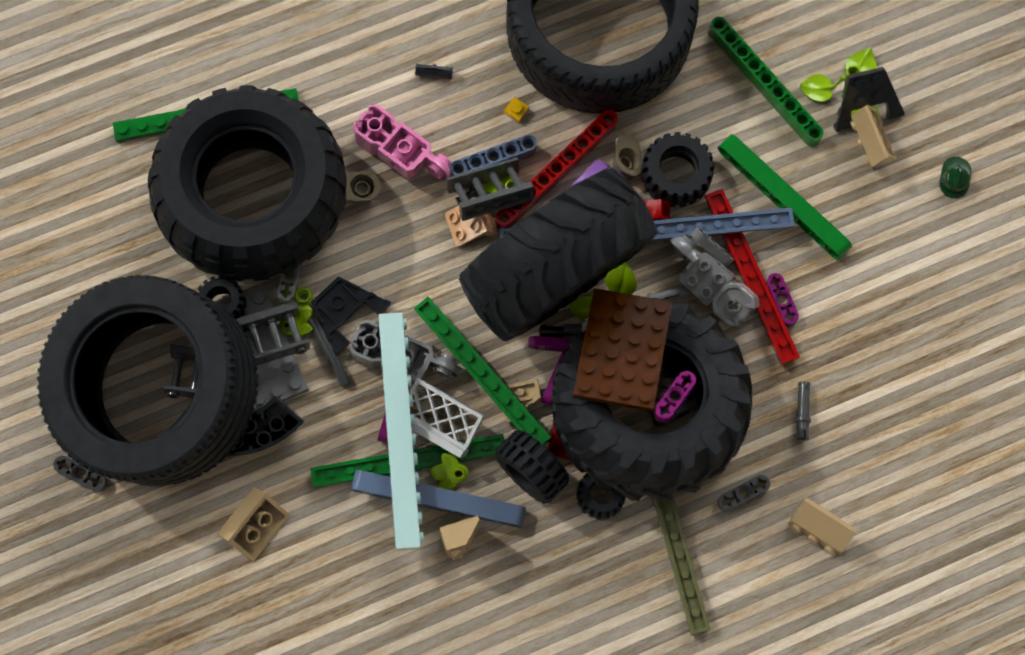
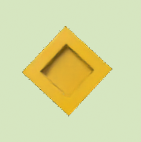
(516, 110)

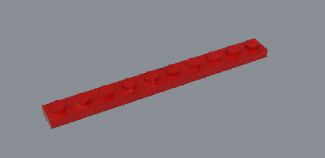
(753, 278)

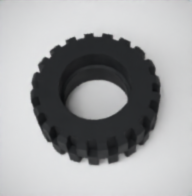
(685, 148)
(532, 466)

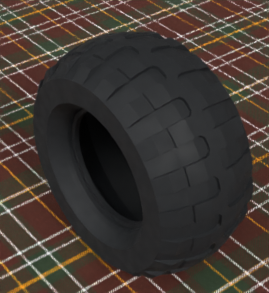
(234, 123)

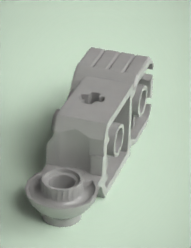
(714, 283)
(419, 353)

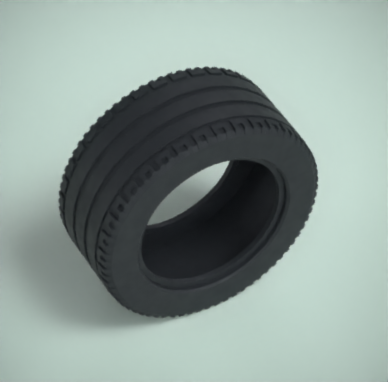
(75, 369)

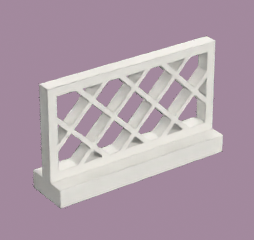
(435, 434)

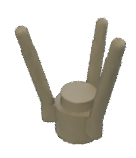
(453, 408)

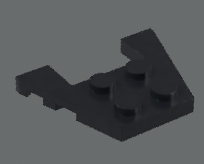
(864, 89)
(339, 303)

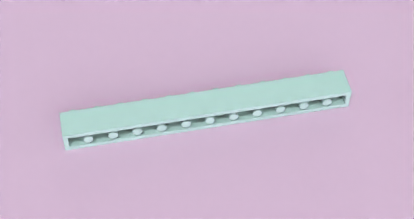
(399, 432)

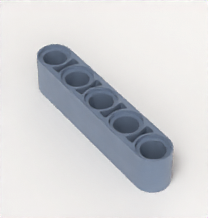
(499, 151)

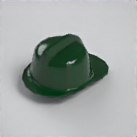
(955, 177)

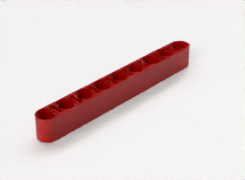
(562, 163)

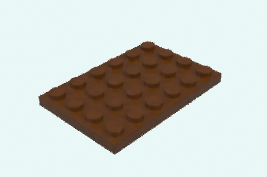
(622, 350)

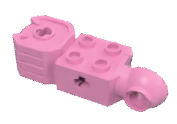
(398, 144)

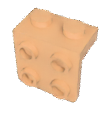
(469, 229)

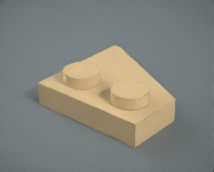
(526, 392)

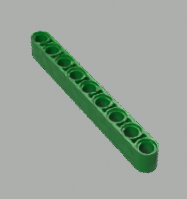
(766, 90)
(784, 196)

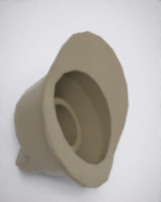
(628, 156)
(362, 186)

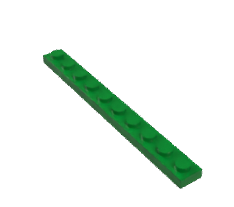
(157, 123)
(480, 370)
(427, 457)

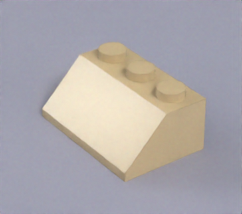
(872, 137)
(253, 524)
(821, 527)
(459, 537)

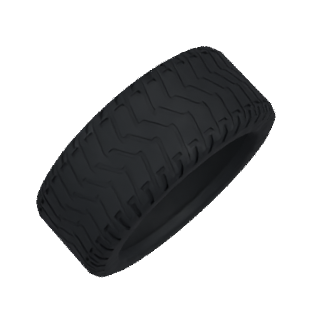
(600, 87)

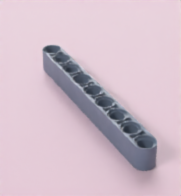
(444, 500)

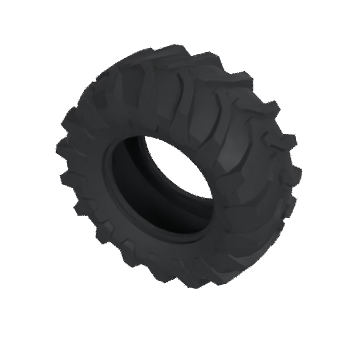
(557, 253)
(669, 461)

